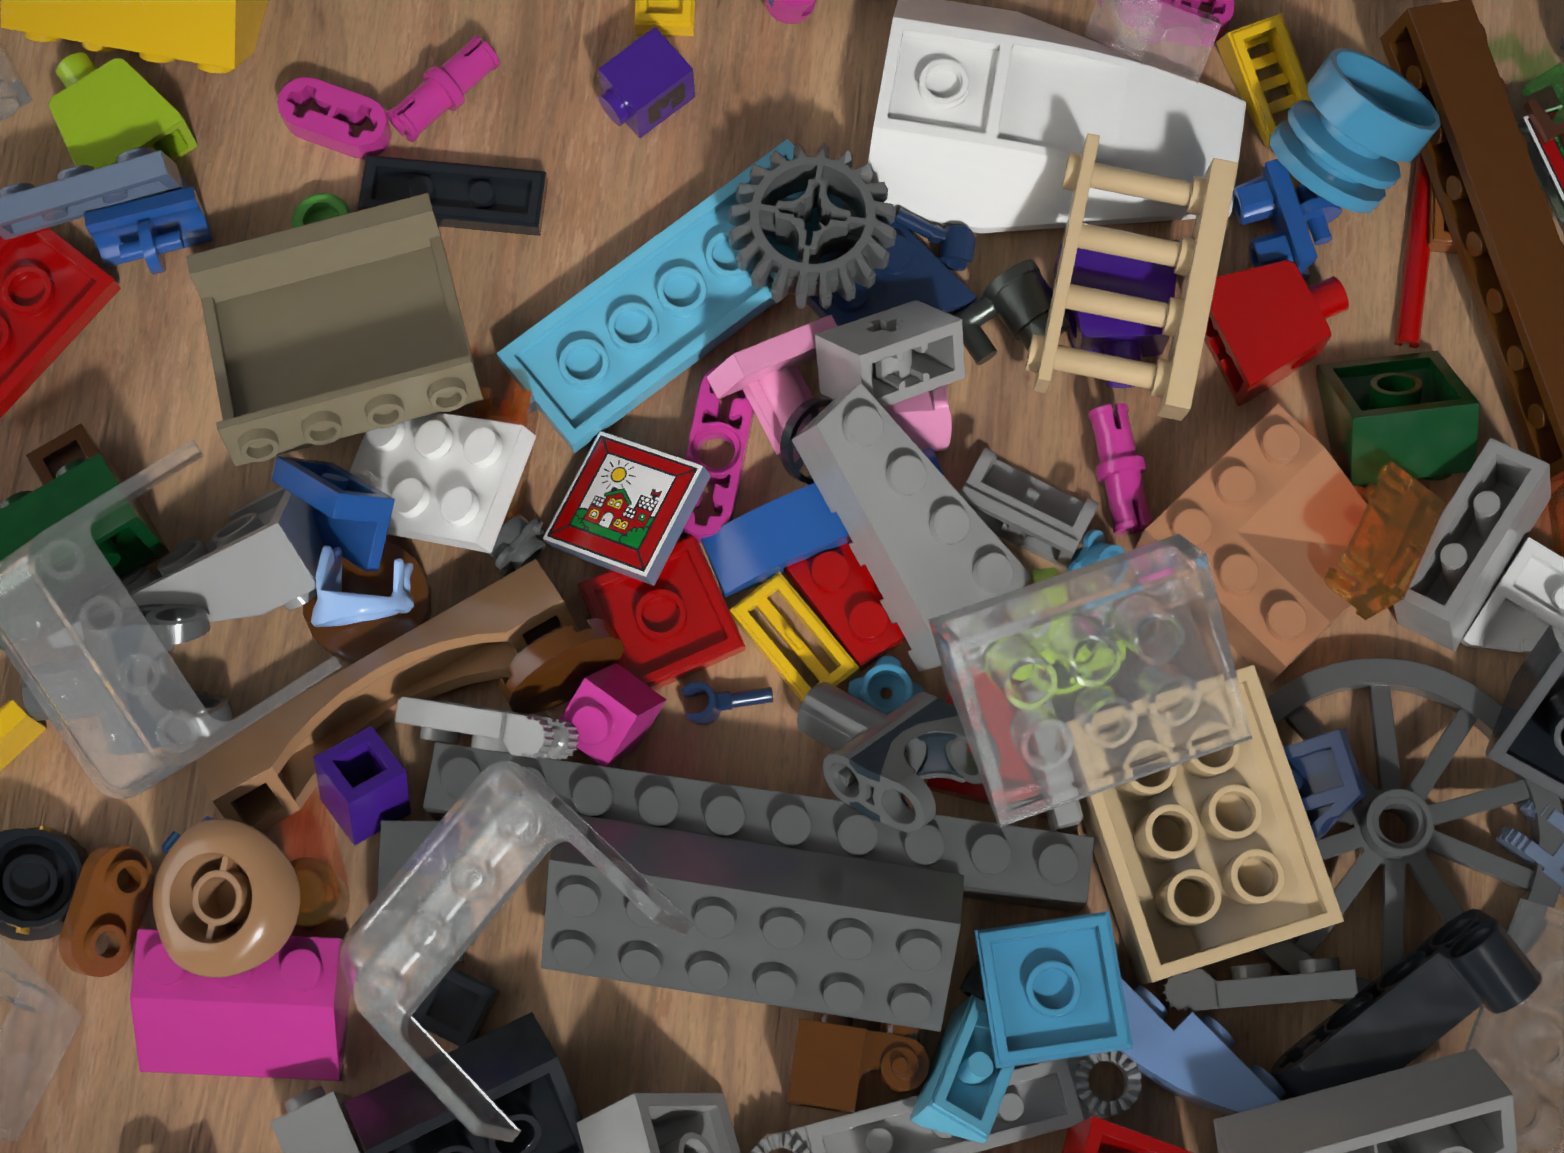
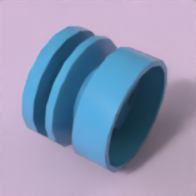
(1354, 130)

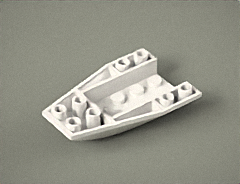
(993, 101)

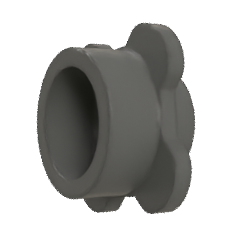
(518, 544)

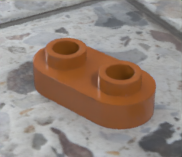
(103, 907)

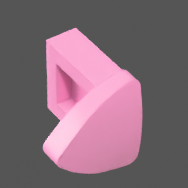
(925, 419)

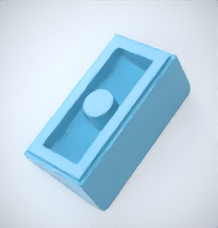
(962, 1082)

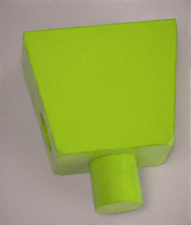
(113, 113)

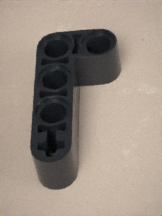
(1412, 1005)

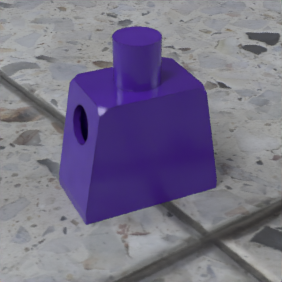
(1124, 277)

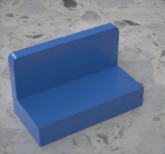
(345, 507)

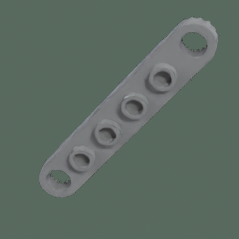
(1035, 1103)

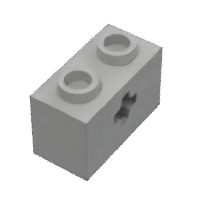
(892, 353)

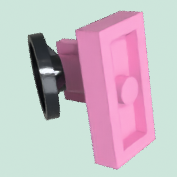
(776, 387)

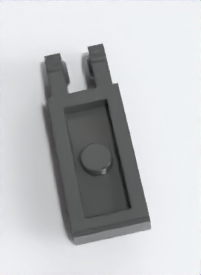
(1256, 986)

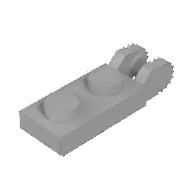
(491, 728)

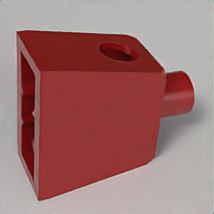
(1269, 325)

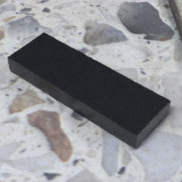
(460, 193)

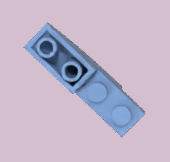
(1193, 1058)

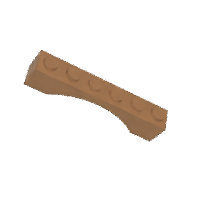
(271, 765)

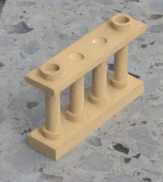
(1192, 257)

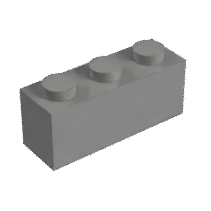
(1475, 543)

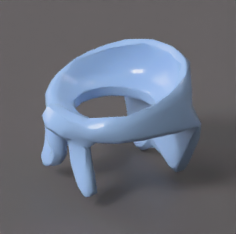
(345, 608)

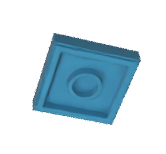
(1053, 989)

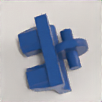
(1275, 198)
(149, 228)

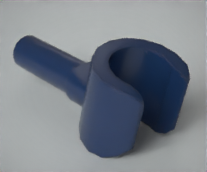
(955, 241)
(723, 700)

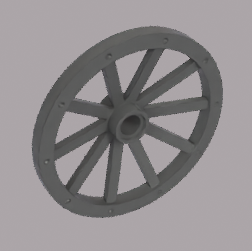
(1471, 709)

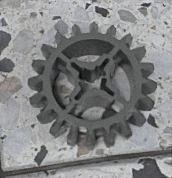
(816, 175)

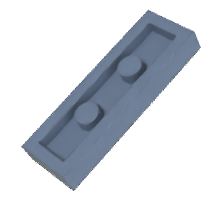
(85, 189)

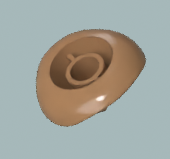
(224, 899)

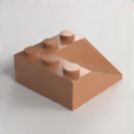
(1272, 528)

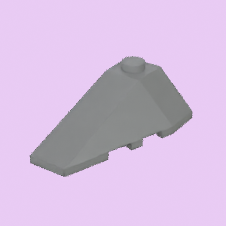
(246, 568)

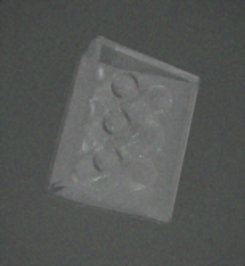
(1093, 677)

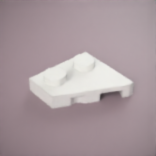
(1522, 602)

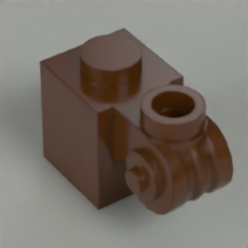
(835, 1055)

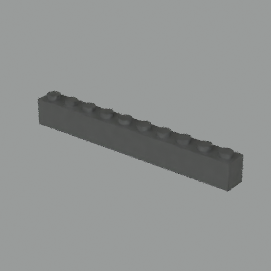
(997, 862)

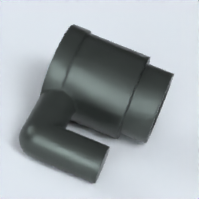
(1021, 302)

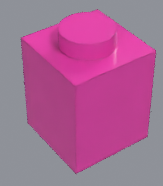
(612, 713)

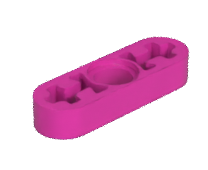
(723, 498)

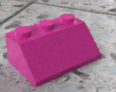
(261, 1023)

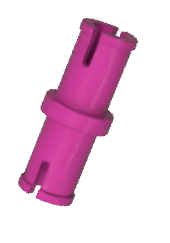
(443, 88)
(1120, 468)

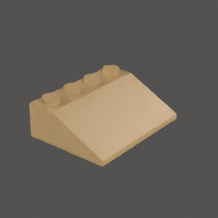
(1211, 854)

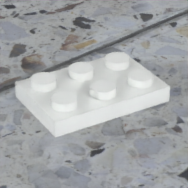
(446, 476)

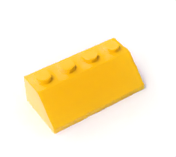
(204, 32)

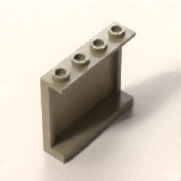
(333, 330)

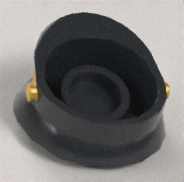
(37, 881)

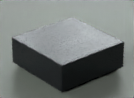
(457, 1007)

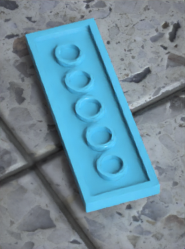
(645, 319)

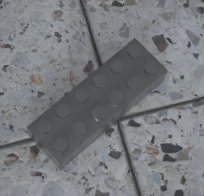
(765, 925)

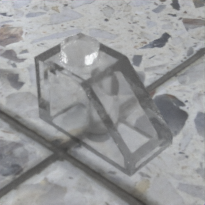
(1156, 33)

